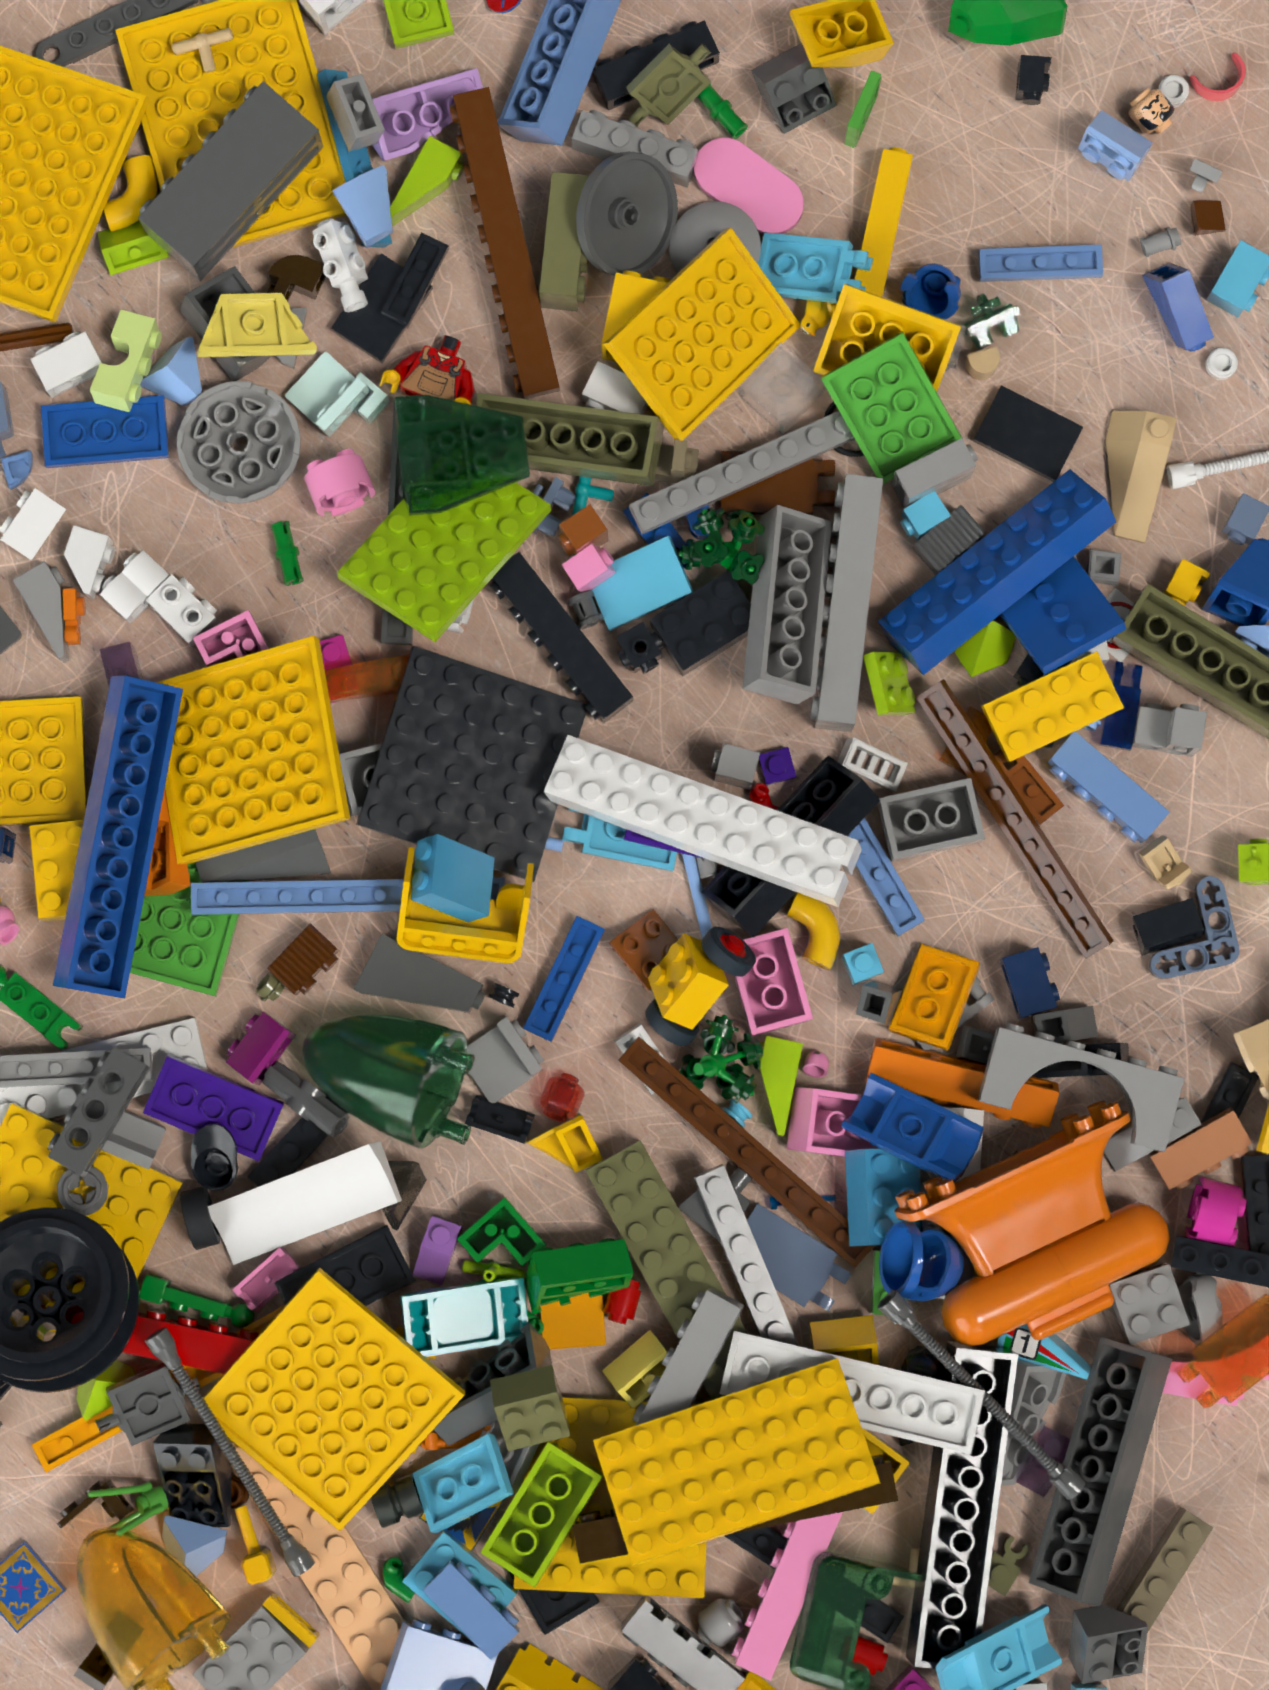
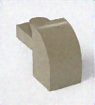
(676, 462)

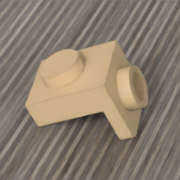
(1165, 863)

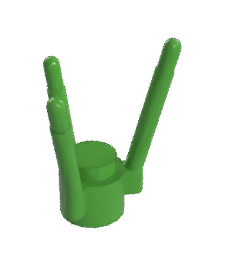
(148, 1503)

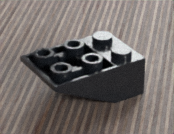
(195, 1475)

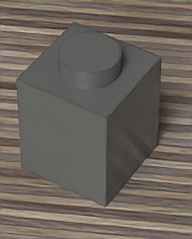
(878, 1001)

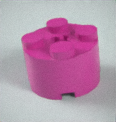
(1215, 1212)

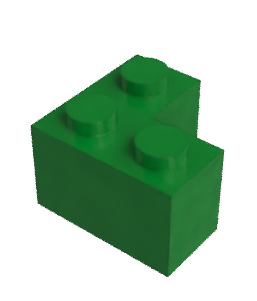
(505, 1226)

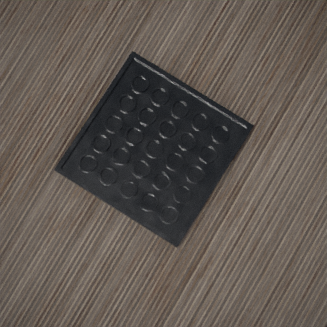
(470, 761)

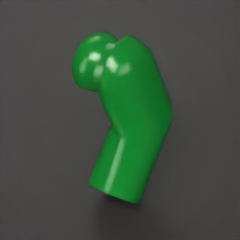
(393, 1577)

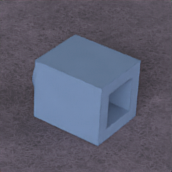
(1245, 520)

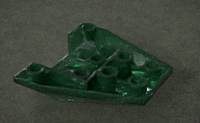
(455, 452)

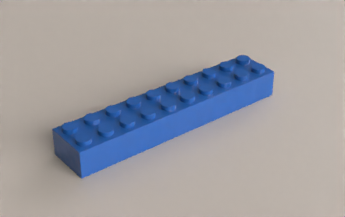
(118, 836)

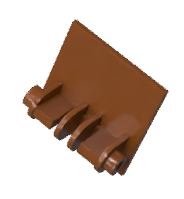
(644, 945)

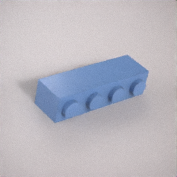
(1108, 788)

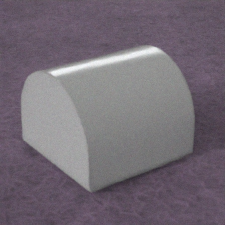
(1104, 567)

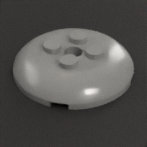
(231, 413)

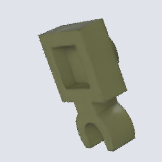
(1003, 1568)

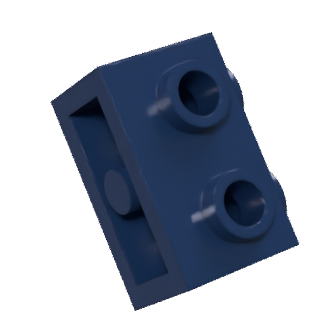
(1029, 982)

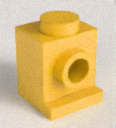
(1184, 582)

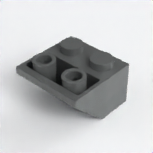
(793, 88)
(1106, 1644)

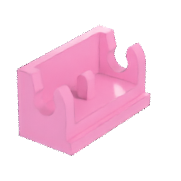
(259, 1285)

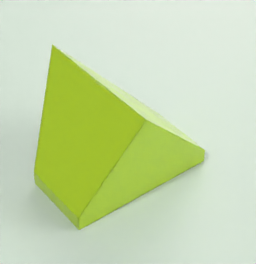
(986, 649)
(93, 1395)

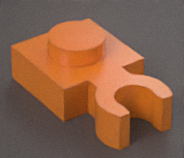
(73, 609)

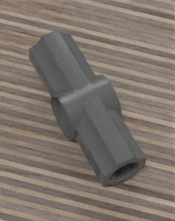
(306, 1099)

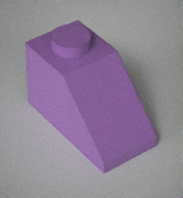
(437, 1250)

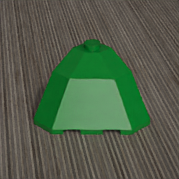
(1007, 20)

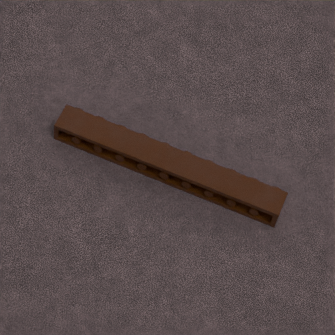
(506, 243)

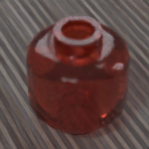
(561, 1097)

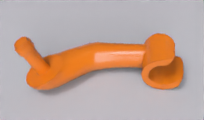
(433, 1442)

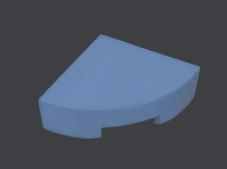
(17, 468)

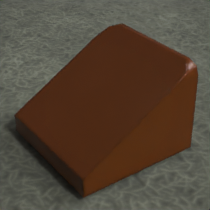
(1207, 217)

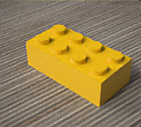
(1052, 706)

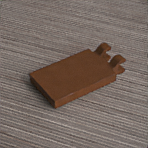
(791, 489)

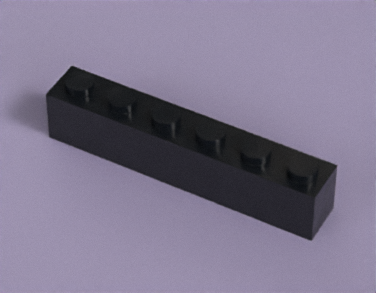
(561, 638)

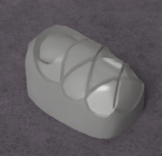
(1201, 1306)

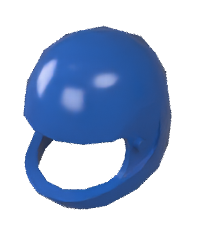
(919, 1262)

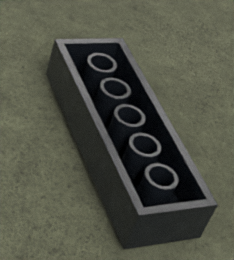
(827, 798)

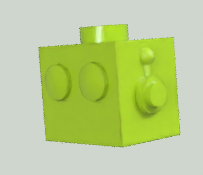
(1254, 862)

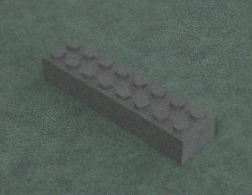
(1108, 1456)

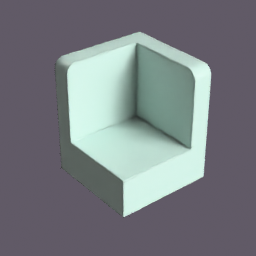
(373, 403)

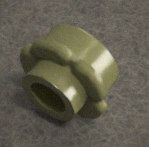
(269, 988)

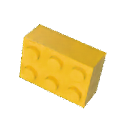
(54, 863)

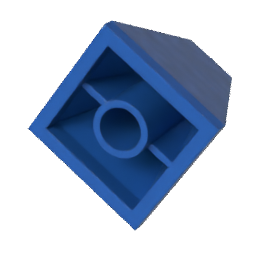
(1244, 589)

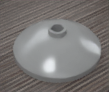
(705, 223)

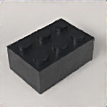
(703, 623)

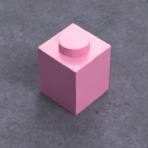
(589, 567)

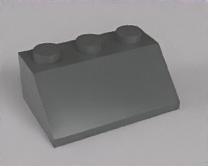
(198, 309)

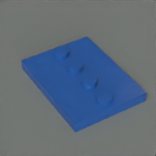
(1063, 617)

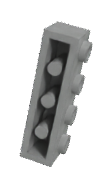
(605, 137)

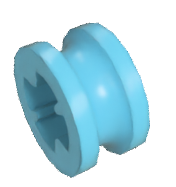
(737, 1112)

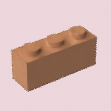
(1202, 1149)

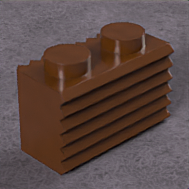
(304, 960)

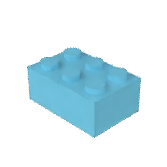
(439, 1554)

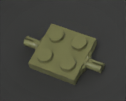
(668, 84)

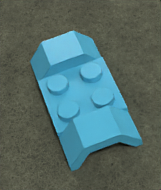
(1001, 1656)

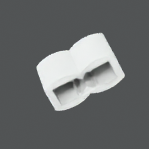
(133, 585)

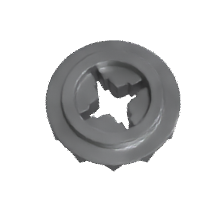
(73, 1201)

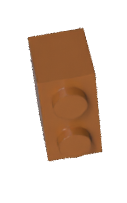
(581, 531)

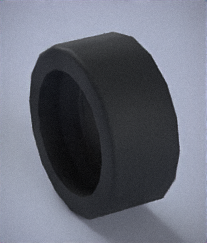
(197, 1217)

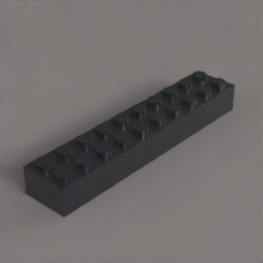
(961, 1518)

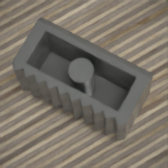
(948, 540)

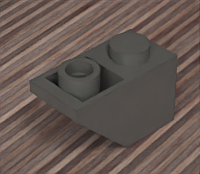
(1067, 1024)

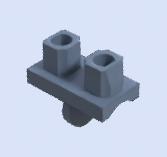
(558, 496)

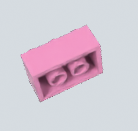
(773, 988)

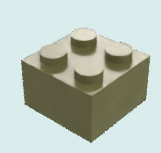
(530, 1408)

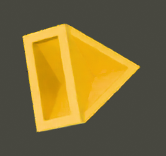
(570, 1144)

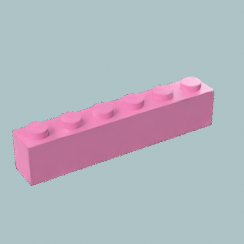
(783, 1595)

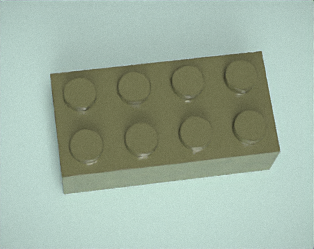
(563, 257)

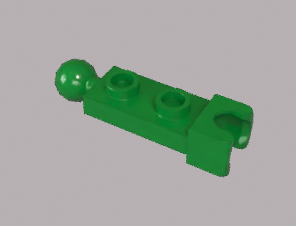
(36, 1008)
(158, 1289)

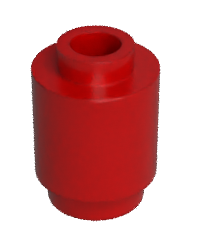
(623, 1303)
(870, 1654)

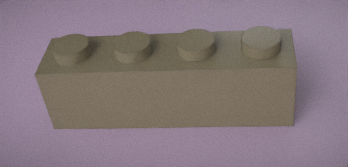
(1165, 1567)

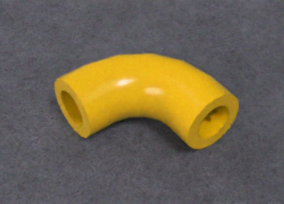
(140, 188)
(822, 930)

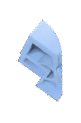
(367, 205)

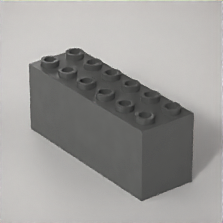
(230, 180)

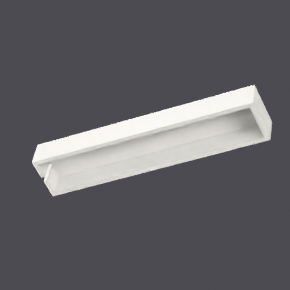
(703, 820)

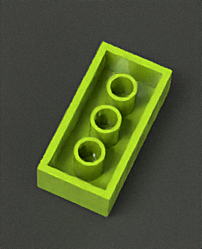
(542, 1513)

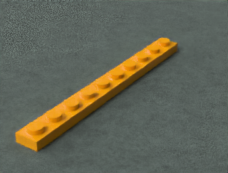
(83, 1434)

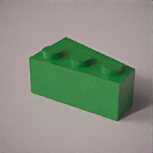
(577, 1270)

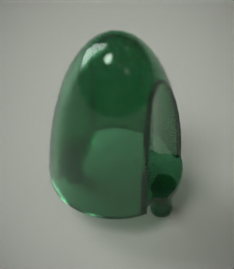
(392, 1073)

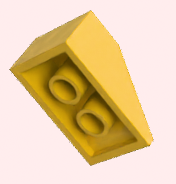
(842, 32)

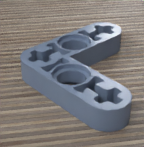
(1213, 937)

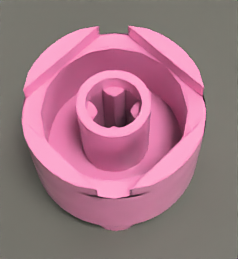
(339, 483)

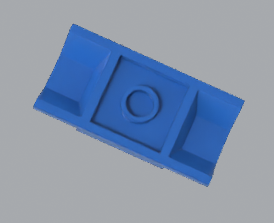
(914, 1129)

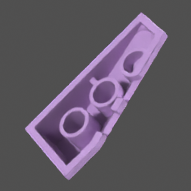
(419, 112)

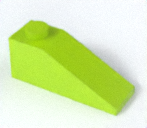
(428, 177)
(779, 1075)

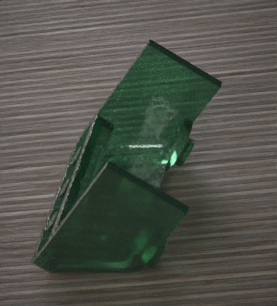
(834, 1616)

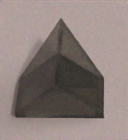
(409, 1182)

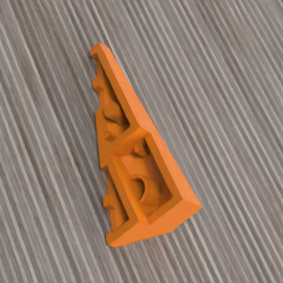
(165, 874)

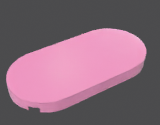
(739, 176)

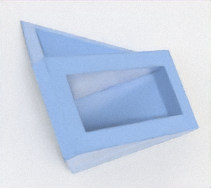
(176, 374)
(193, 1542)

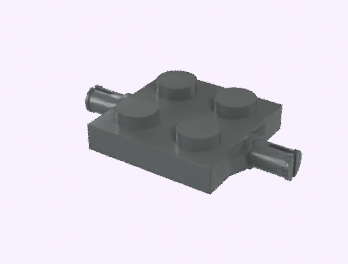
(146, 1404)

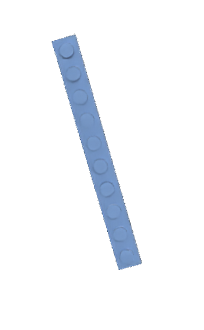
(302, 896)

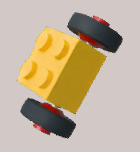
(692, 980)

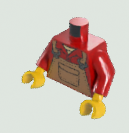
(433, 373)

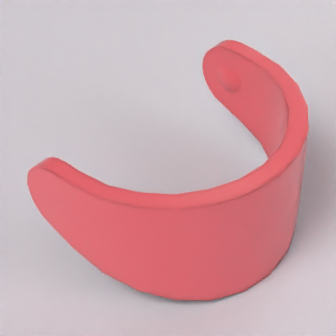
(1221, 95)

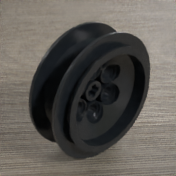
(110, 1300)

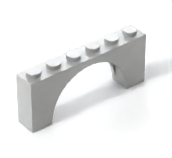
(1149, 1092)

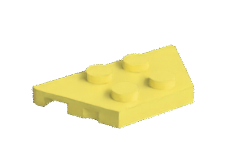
(254, 327)

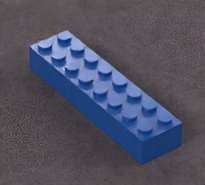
(997, 571)

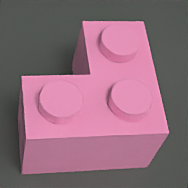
(230, 640)

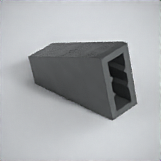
(417, 979)

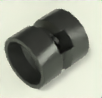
(396, 1501)

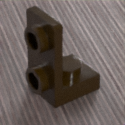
(114, 1505)

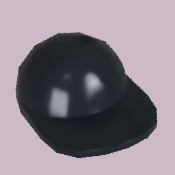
(214, 1157)

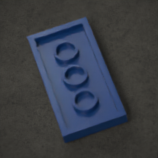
(101, 435)

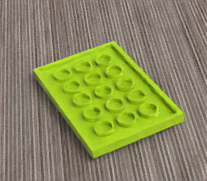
(437, 563)

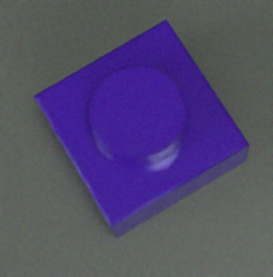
(777, 766)

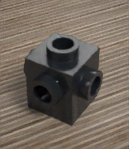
(635, 638)

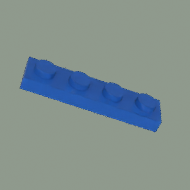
(564, 978)

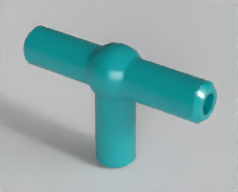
(584, 490)

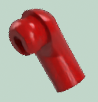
(760, 795)

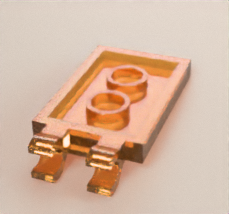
(1233, 1355)

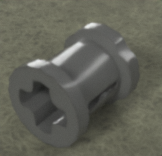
(585, 609)

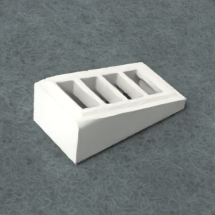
(854, 744)

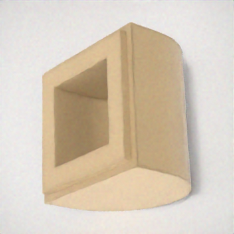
(982, 363)

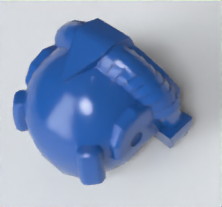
(932, 290)

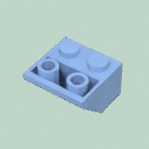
(1114, 146)

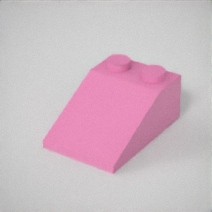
(818, 1121)

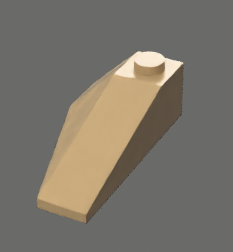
(1137, 457)
(1254, 1048)

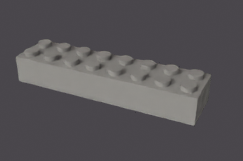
(848, 602)

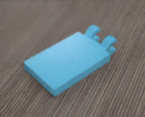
(810, 266)
(608, 842)

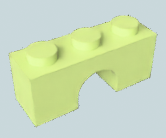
(120, 384)

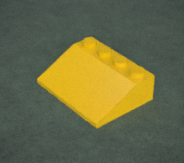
(868, 319)

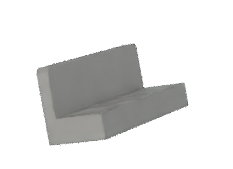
(132, 1138)

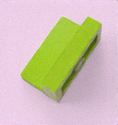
(129, 248)

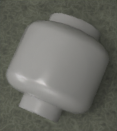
(721, 1622)

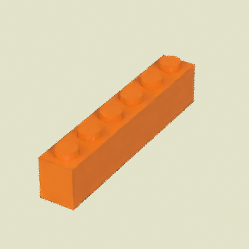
(958, 1082)

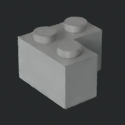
(1170, 731)

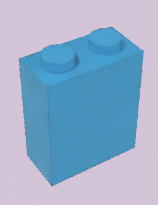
(452, 878)

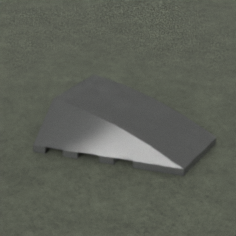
(284, 857)

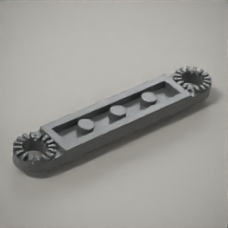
(100, 31)

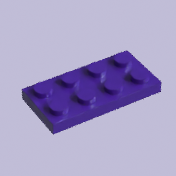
(196, 1097)

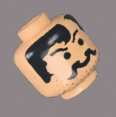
(1151, 111)

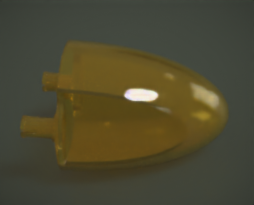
(146, 1608)

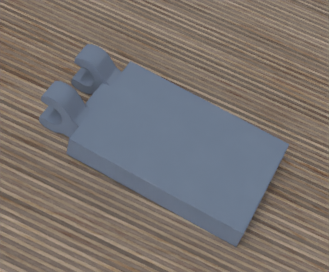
(794, 1259)

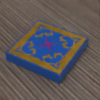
(26, 1587)

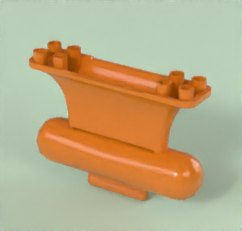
(1039, 1233)

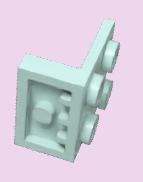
(327, 394)

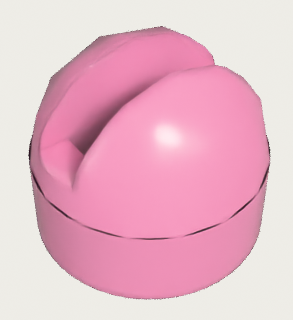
(816, 1065)

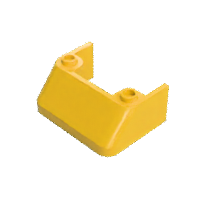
(487, 939)

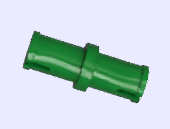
(722, 112)
(287, 553)

